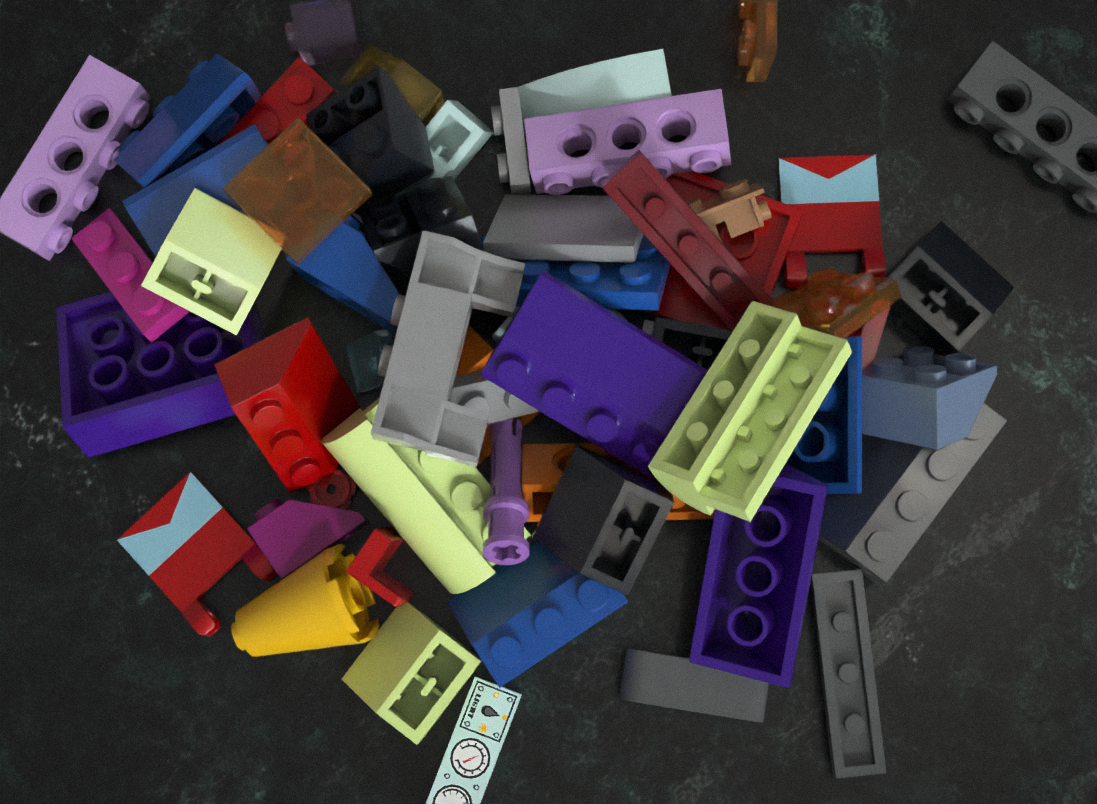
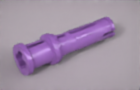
(506, 508)

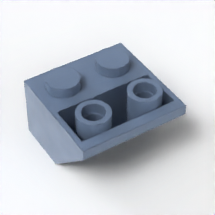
(924, 396)

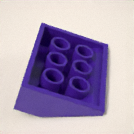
(131, 390)

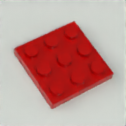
(759, 251)

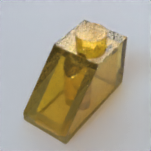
(419, 92)

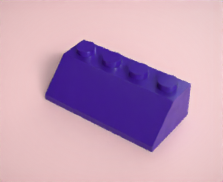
(593, 372)
(760, 582)

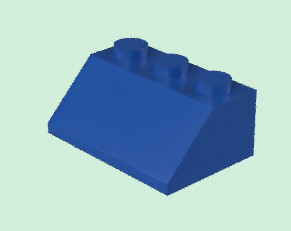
(190, 122)
(160, 203)
(833, 440)
(530, 611)

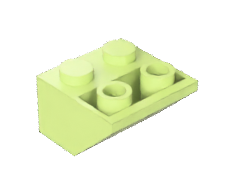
(213, 262)
(411, 671)

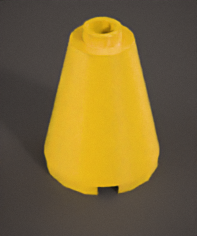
(308, 610)

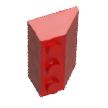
(289, 400)

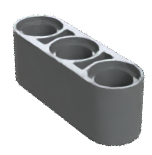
(687, 686)

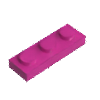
(123, 268)

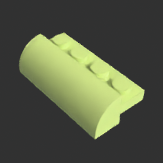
(749, 412)
(425, 498)

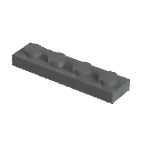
(847, 674)

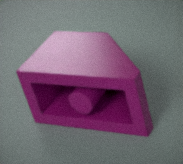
(300, 531)

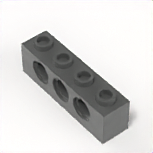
(1035, 103)

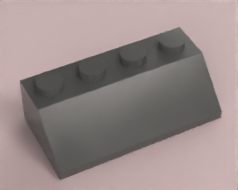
(899, 497)

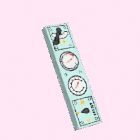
(474, 744)

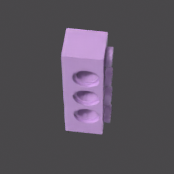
(607, 128)
(67, 132)

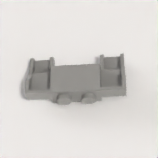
(428, 345)

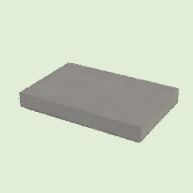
(562, 229)

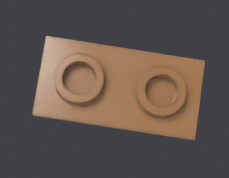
(734, 207)

